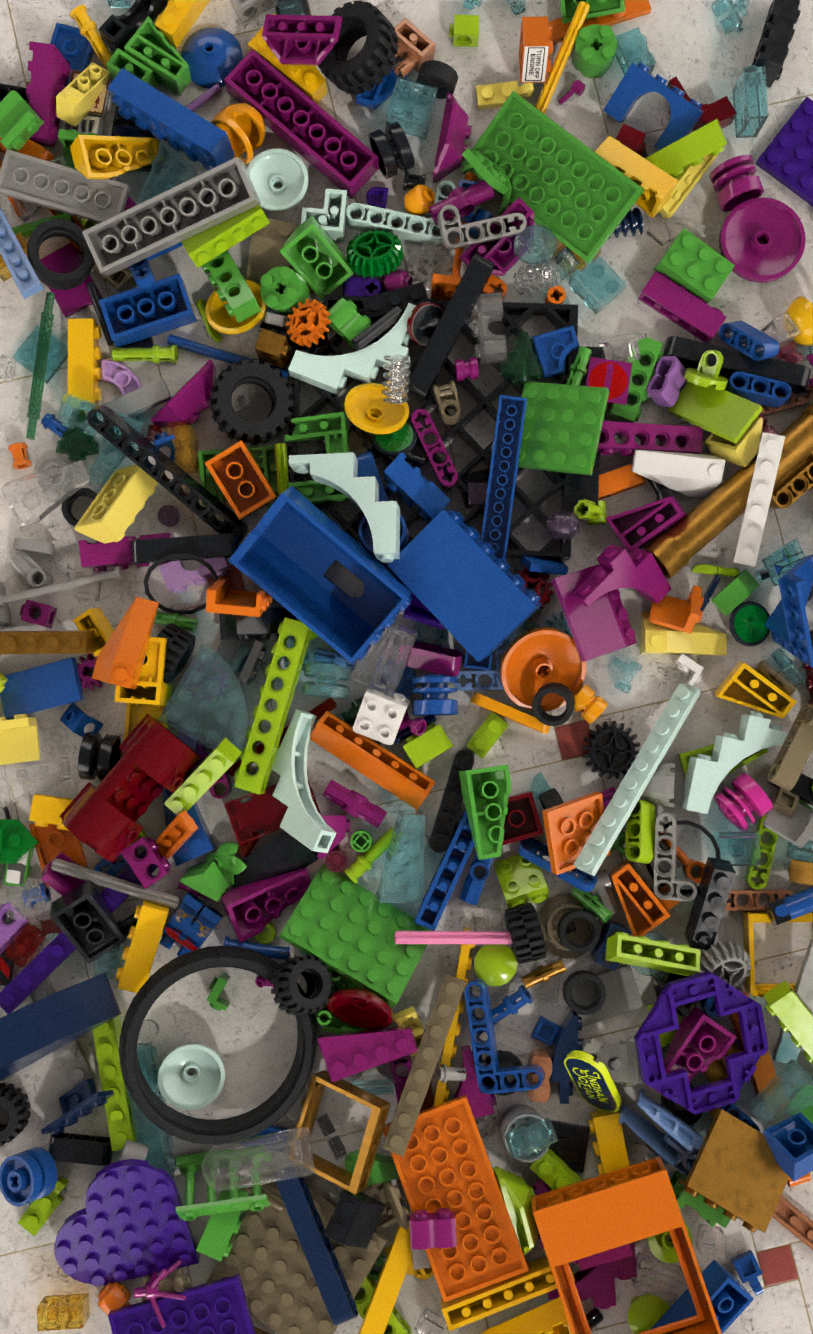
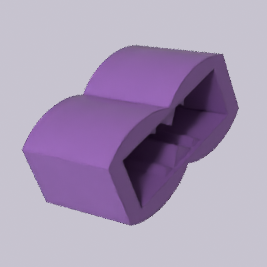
(667, 381)

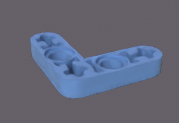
(494, 676)

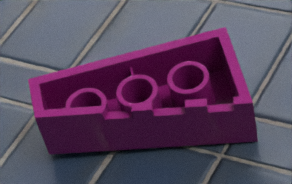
(48, 79)

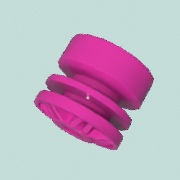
(745, 799)

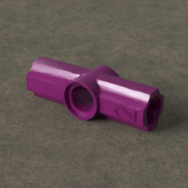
(464, 200)
(354, 803)

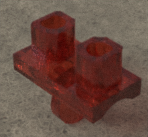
(25, 945)

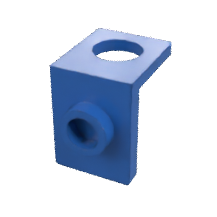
(165, 440)
(77, 719)

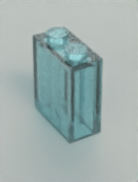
(750, 102)

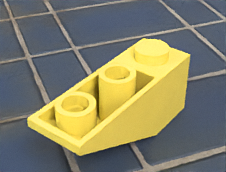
(79, 96)

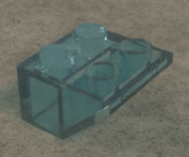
(412, 107)

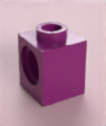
(47, 613)

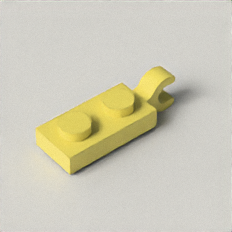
(496, 94)

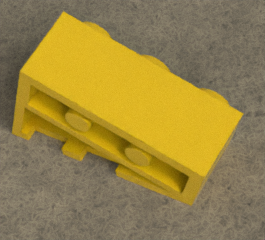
(754, 691)

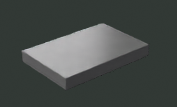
(621, 994)

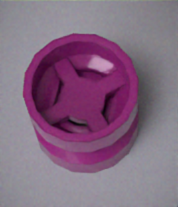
(464, 369)

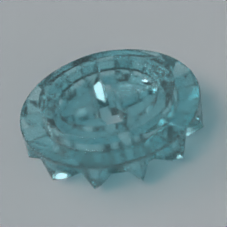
(440, 634)

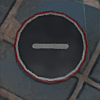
(424, 322)

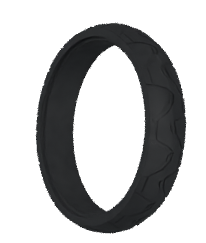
(205, 1130)

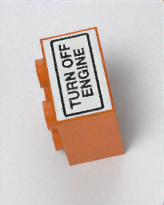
(535, 49)

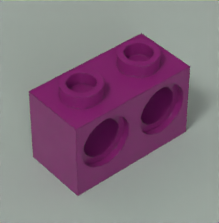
(141, 865)

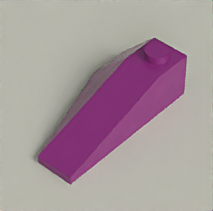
(697, 1044)

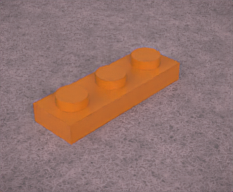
(176, 835)

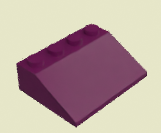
(597, 627)

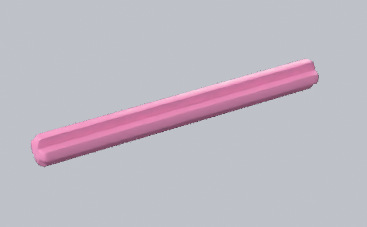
(452, 937)

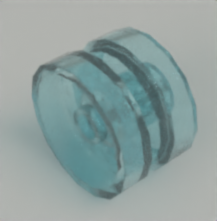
(326, 682)

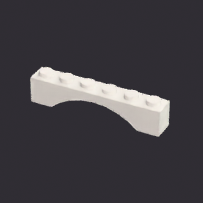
(759, 498)

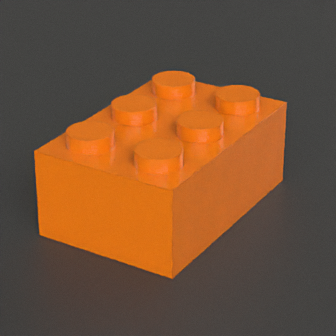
(241, 480)

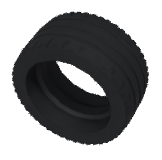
(66, 229)

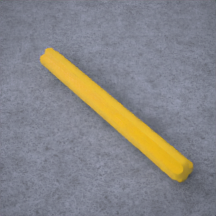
(562, 56)

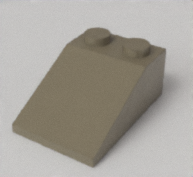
(266, 249)

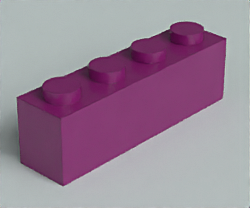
(682, 307)

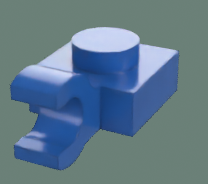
(748, 1270)

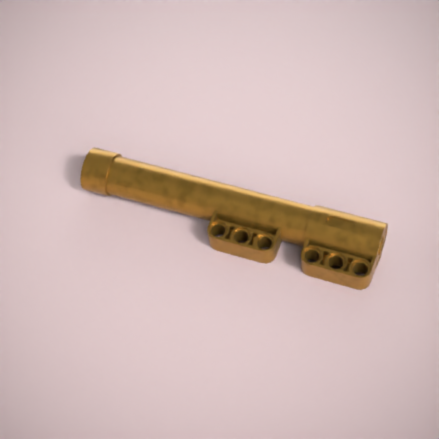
(728, 501)

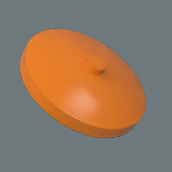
(539, 659)

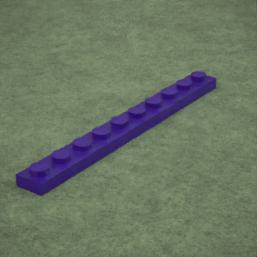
(57, 951)

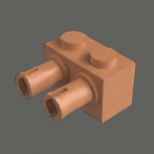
(413, 48)

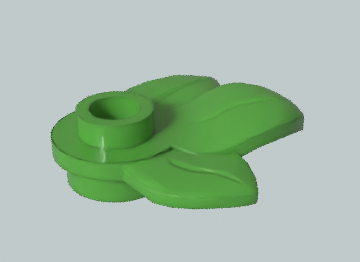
(227, 861)

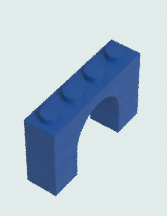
(640, 82)

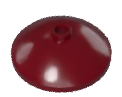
(360, 1009)

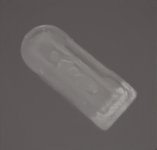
(259, 1160)

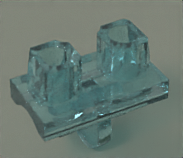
(734, 20)

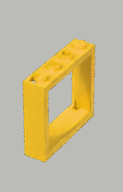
(749, 918)

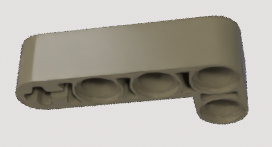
(794, 751)

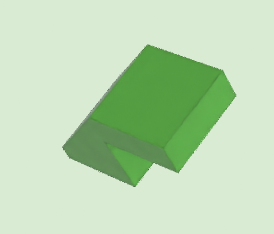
(735, 592)

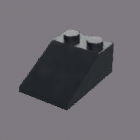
(87, 922)

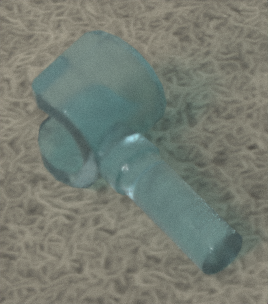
(517, 6)

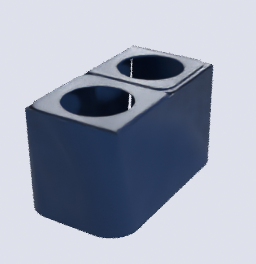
(606, 929)

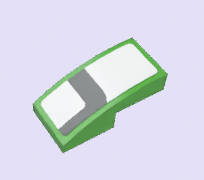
(17, 873)

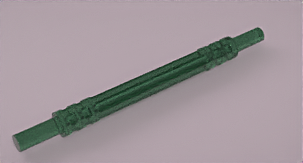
(40, 365)

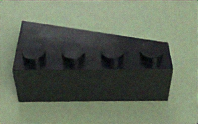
(776, 37)

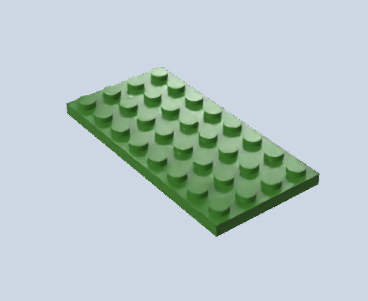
(557, 177)

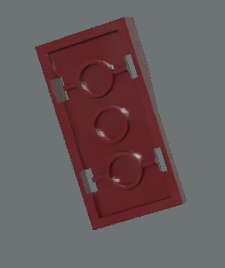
(260, 813)

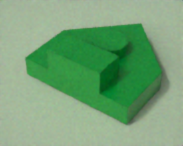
(14, 841)

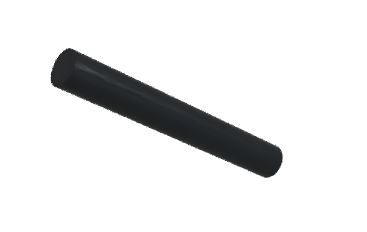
(95, 300)

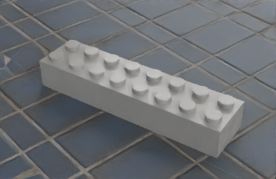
(171, 217)

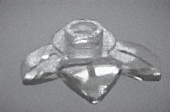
(22, 898)

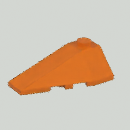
(126, 648)

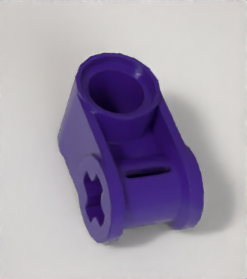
(361, 287)

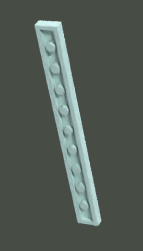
(636, 779)

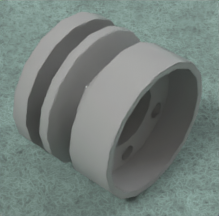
(515, 1118)

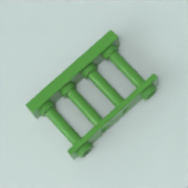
(189, 1165)

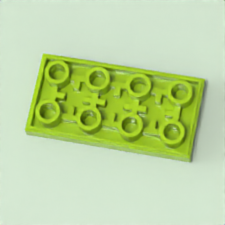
(715, 411)

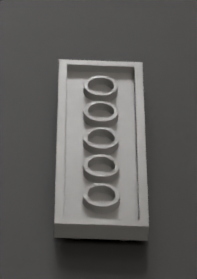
(61, 188)

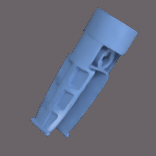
(679, 1144)

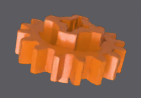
(308, 322)

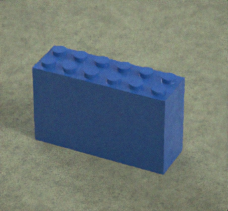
(465, 584)

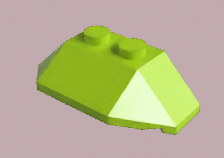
(519, 1206)

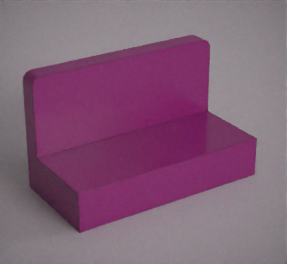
(58, 881)

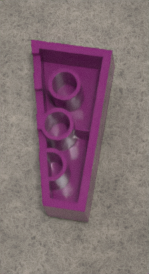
(112, 554)
(361, 1050)

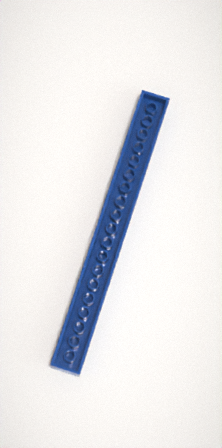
(501, 486)

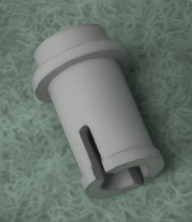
(450, 1073)

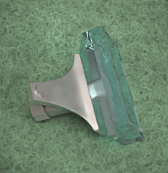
(374, 1083)

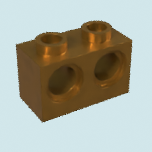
(273, 348)

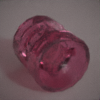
(789, 353)
(337, 863)

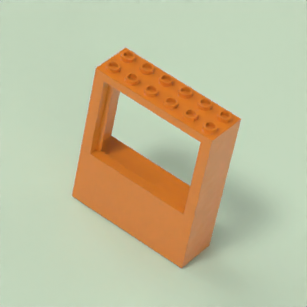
(610, 1214)

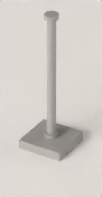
(5, 618)

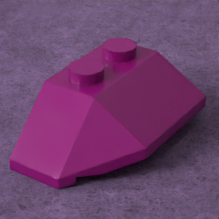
(301, 37)
(451, 139)
(501, 250)
(189, 401)

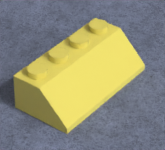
(117, 504)

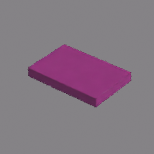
(65, 261)

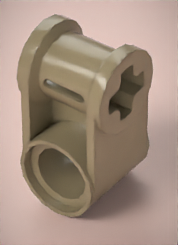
(447, 398)

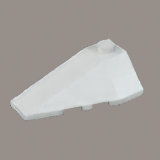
(684, 472)

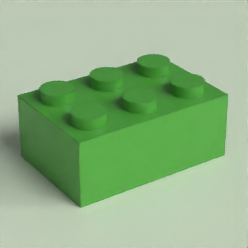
(694, 265)

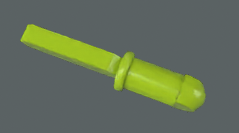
(215, 335)
(714, 570)

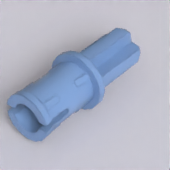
(332, 658)

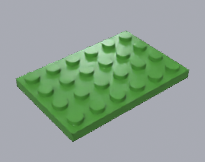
(355, 934)

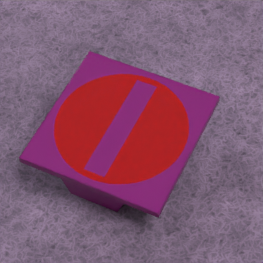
(610, 375)

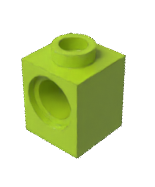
(465, 30)

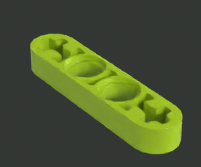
(768, 849)

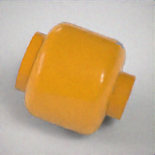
(419, 200)

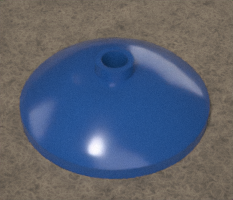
(211, 66)

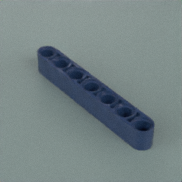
(318, 1250)

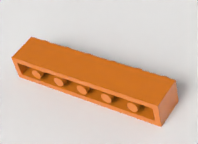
(372, 760)

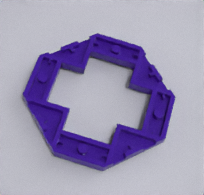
(663, 1019)

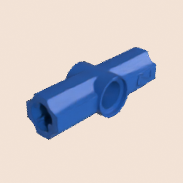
(473, 884)

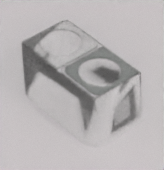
(782, 329)

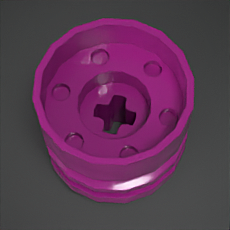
(736, 182)

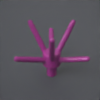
(151, 1291)

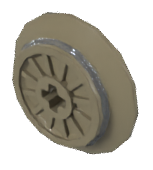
(549, 918)

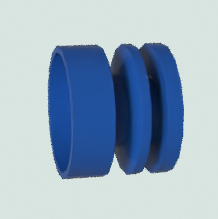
(434, 695)

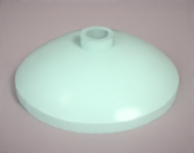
(278, 168)
(194, 1089)

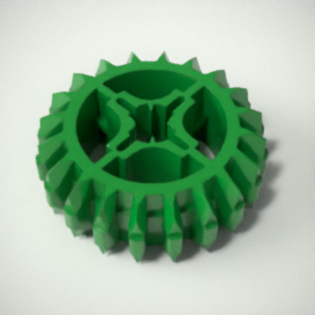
(374, 253)

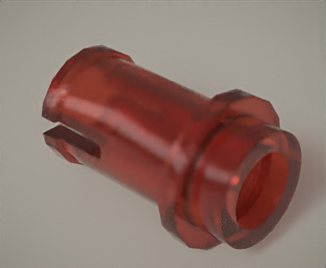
(246, 848)

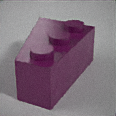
(646, 522)

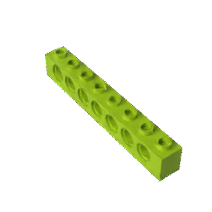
(277, 718)

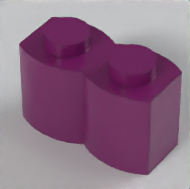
(433, 1229)

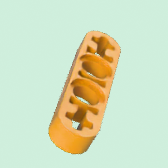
(509, 713)

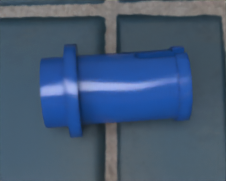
(50, 422)

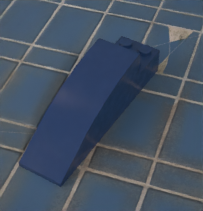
(54, 1022)

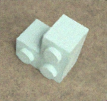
(333, 215)

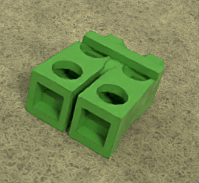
(708, 1213)

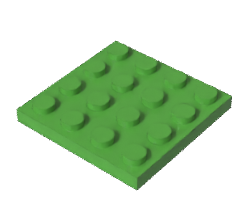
(562, 427)

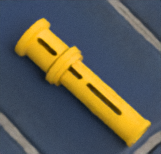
(89, 30)

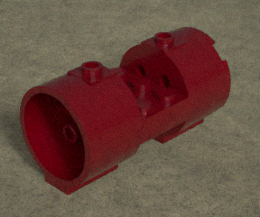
(109, 812)

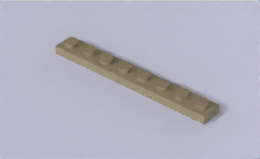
(424, 1065)

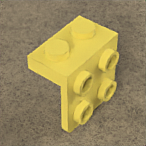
(19, 739)

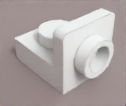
(687, 666)

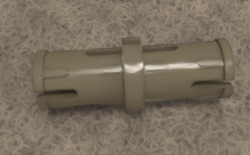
(776, 677)

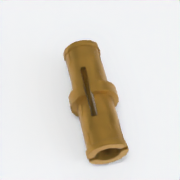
(543, 973)

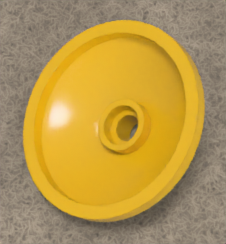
(222, 322)
(370, 413)

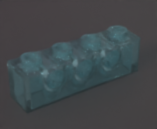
(72, 405)

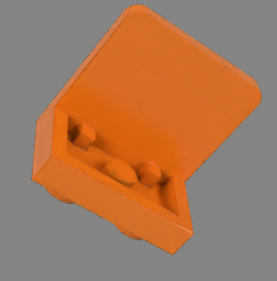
(678, 613)

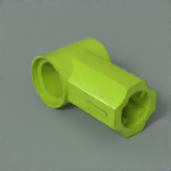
(595, 514)

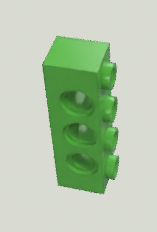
(231, 287)
(651, 352)

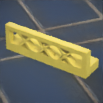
(685, 184)

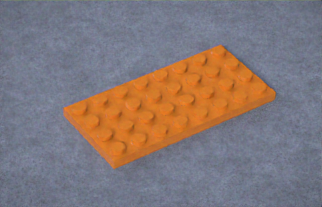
(452, 1170)

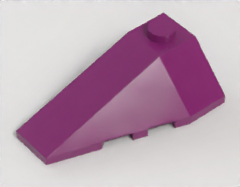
(257, 903)

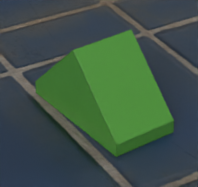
(206, 879)

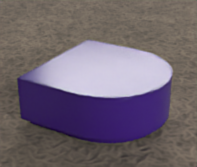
(377, 197)

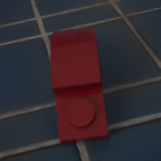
(720, 109)

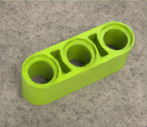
(641, 833)

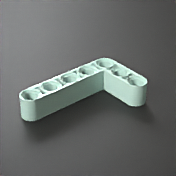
(407, 221)

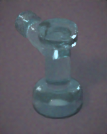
(630, 669)

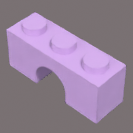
(178, 578)

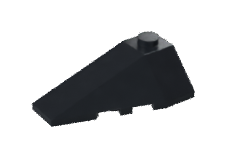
(275, 858)

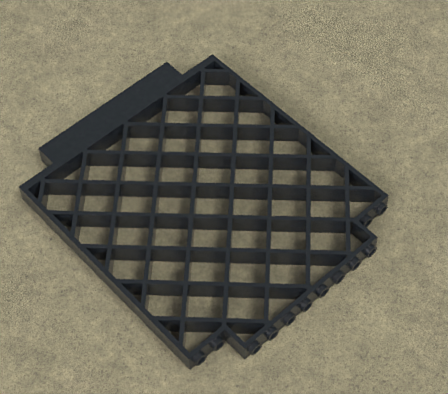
(573, 486)

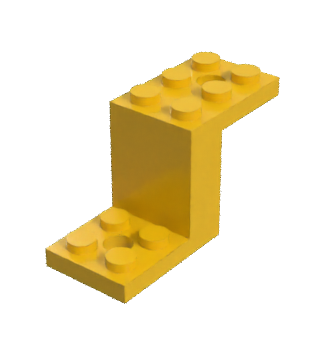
(151, 693)

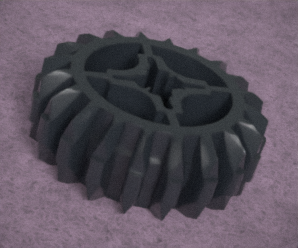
(612, 739)

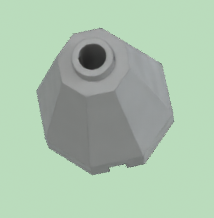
(661, 786)

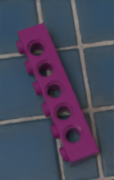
(688, 436)

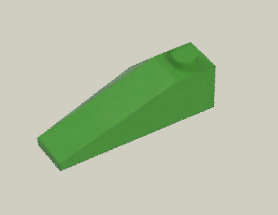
(486, 800)

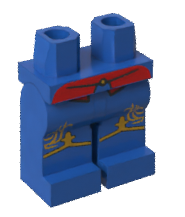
(184, 930)

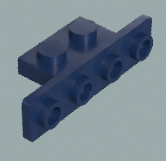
(77, 1104)

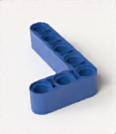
(489, 1047)

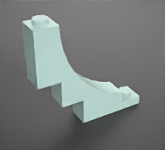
(341, 473)

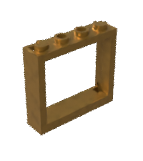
(359, 1179)

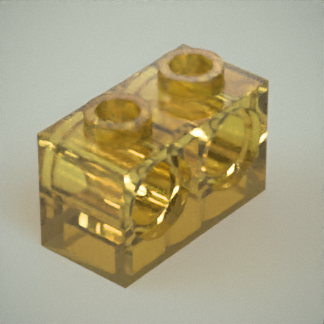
(63, 1312)

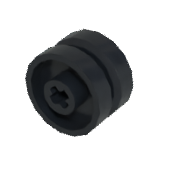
(391, 149)
(98, 755)

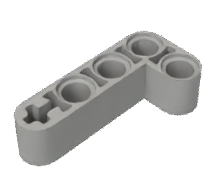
(482, 227)
(669, 855)

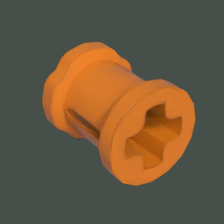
(559, 294)
(19, 455)

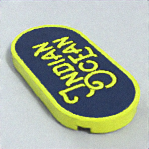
(593, 1081)

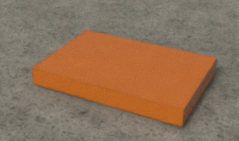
(54, 841)

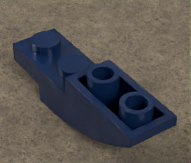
(564, 1043)

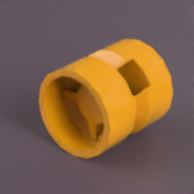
(588, 704)

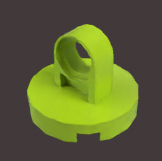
(706, 374)

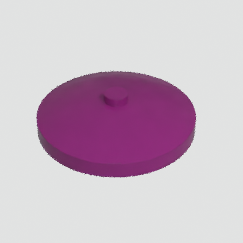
(762, 239)

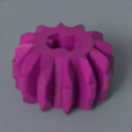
(85, 679)

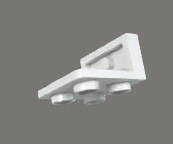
(380, 715)

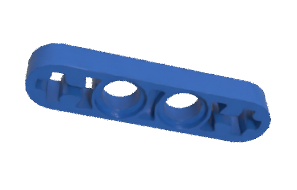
(532, 856)

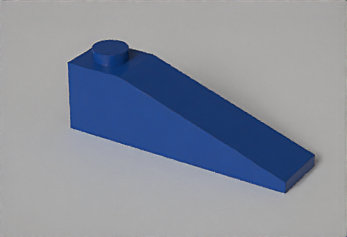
(199, 842)

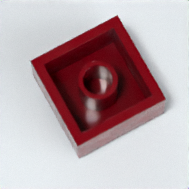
(521, 819)

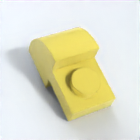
(410, 1018)

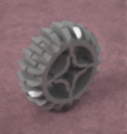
(727, 962)

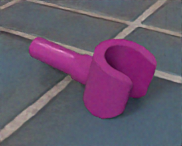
(577, 88)

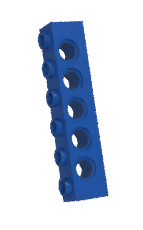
(446, 875)

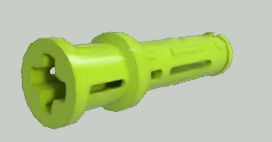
(156, 354)
(365, 861)

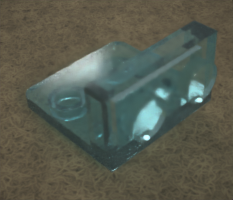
(596, 284)

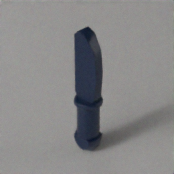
(710, 590)
(407, 732)

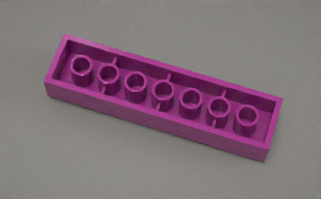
(302, 124)

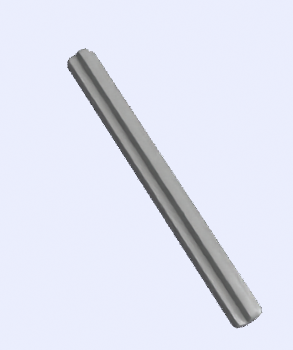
(115, 883)

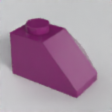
(340, 825)

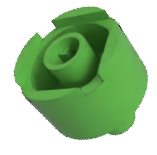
(594, 50)
(283, 289)

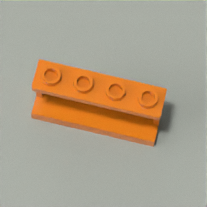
(235, 602)

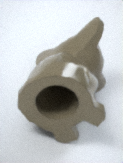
(177, 1282)

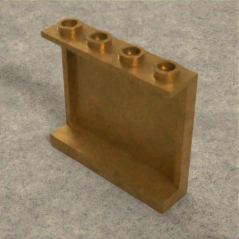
(737, 1172)

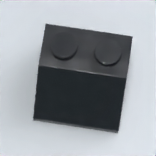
(354, 1219)

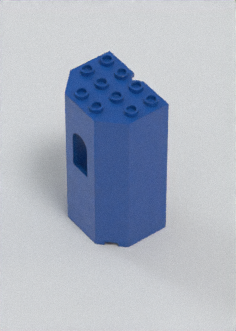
(288, 561)

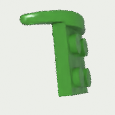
(491, 173)

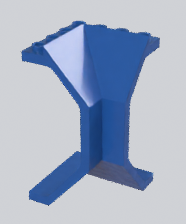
(789, 618)

